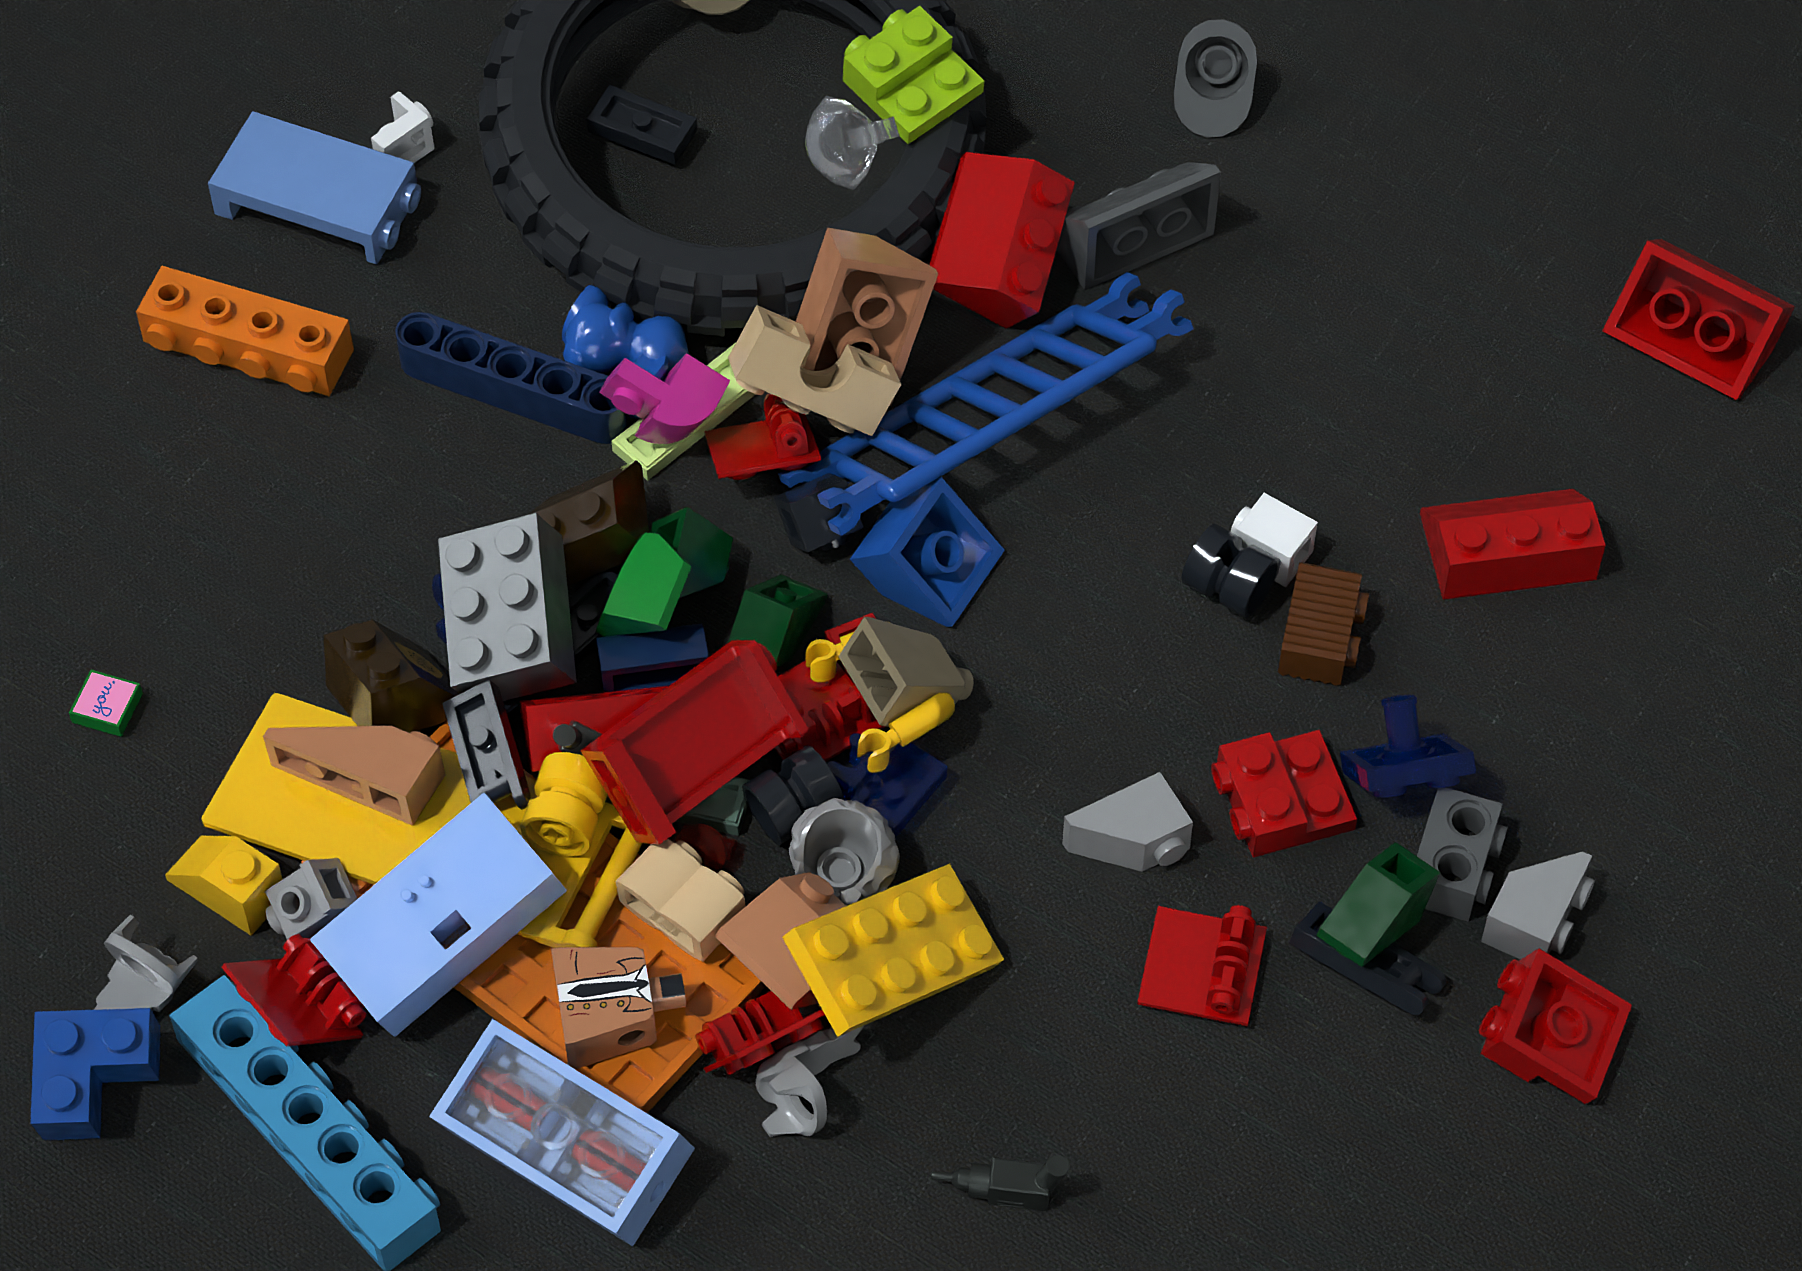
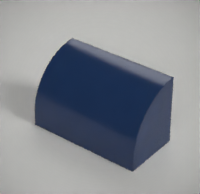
(650, 657)

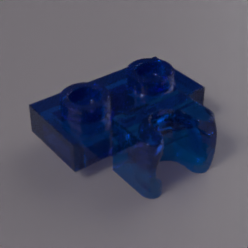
(895, 791)

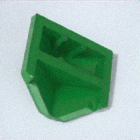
(645, 589)

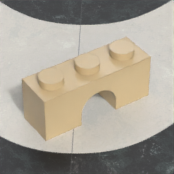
(849, 393)

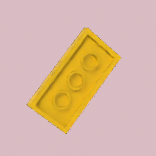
(892, 949)

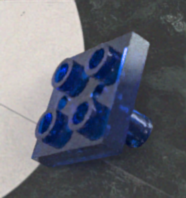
(1407, 756)

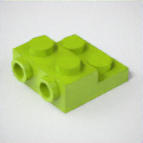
(910, 73)

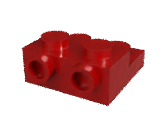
(1282, 791)
(1554, 1025)

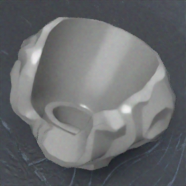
(845, 847)

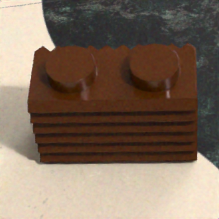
(1321, 622)

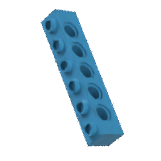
(384, 1229)

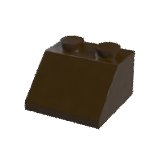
(599, 520)

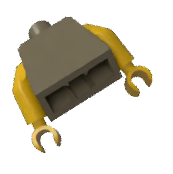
(900, 676)

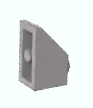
(1131, 827)

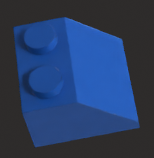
(928, 553)

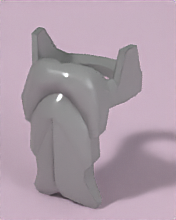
(140, 974)
(792, 1074)

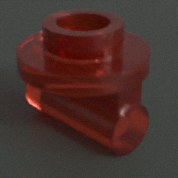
(709, 844)

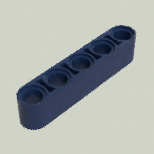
(508, 376)

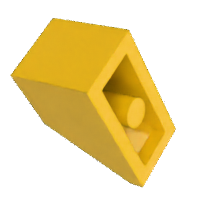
(227, 879)

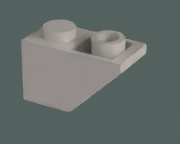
(1536, 905)

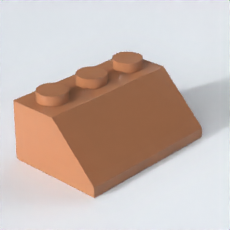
(865, 298)

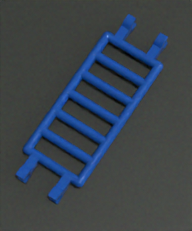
(1099, 317)

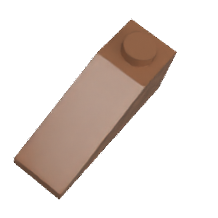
(367, 764)

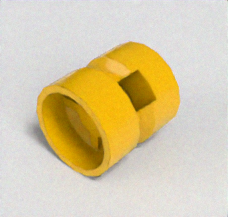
(565, 807)

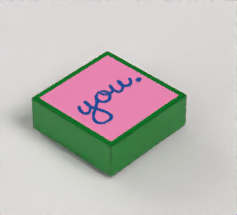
(105, 703)

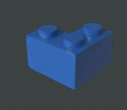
(79, 1053)

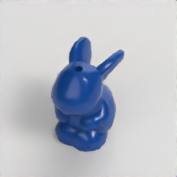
(605, 336)

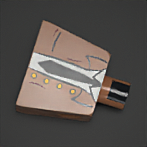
(609, 1001)

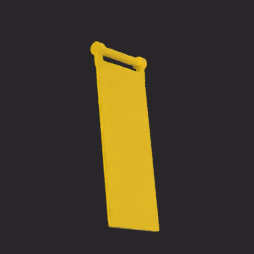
(315, 823)

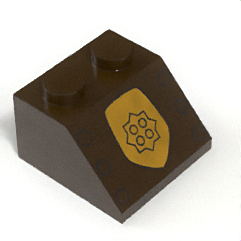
(385, 678)

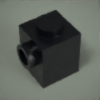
(808, 519)

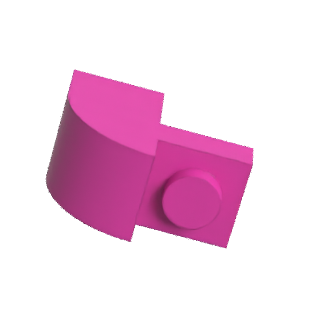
(669, 407)

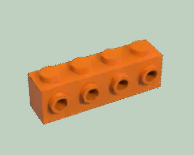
(245, 331)

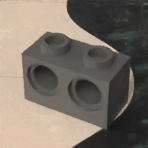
(1461, 854)

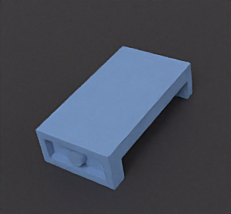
(316, 183)

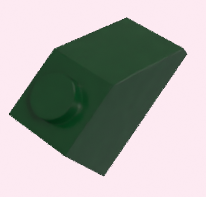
(700, 544)
(778, 615)

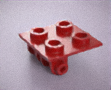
(777, 442)
(830, 711)
(1203, 964)
(299, 995)
(744, 1039)

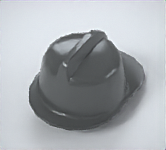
(1215, 78)

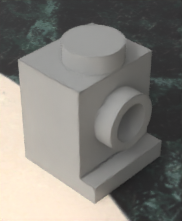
(309, 898)

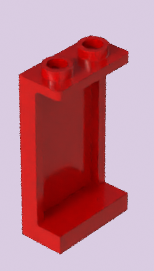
(694, 738)

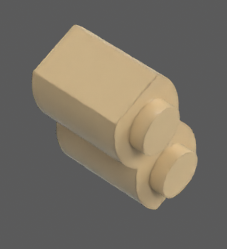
(680, 896)

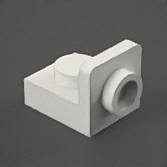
(410, 132)

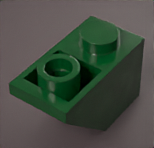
(1380, 904)

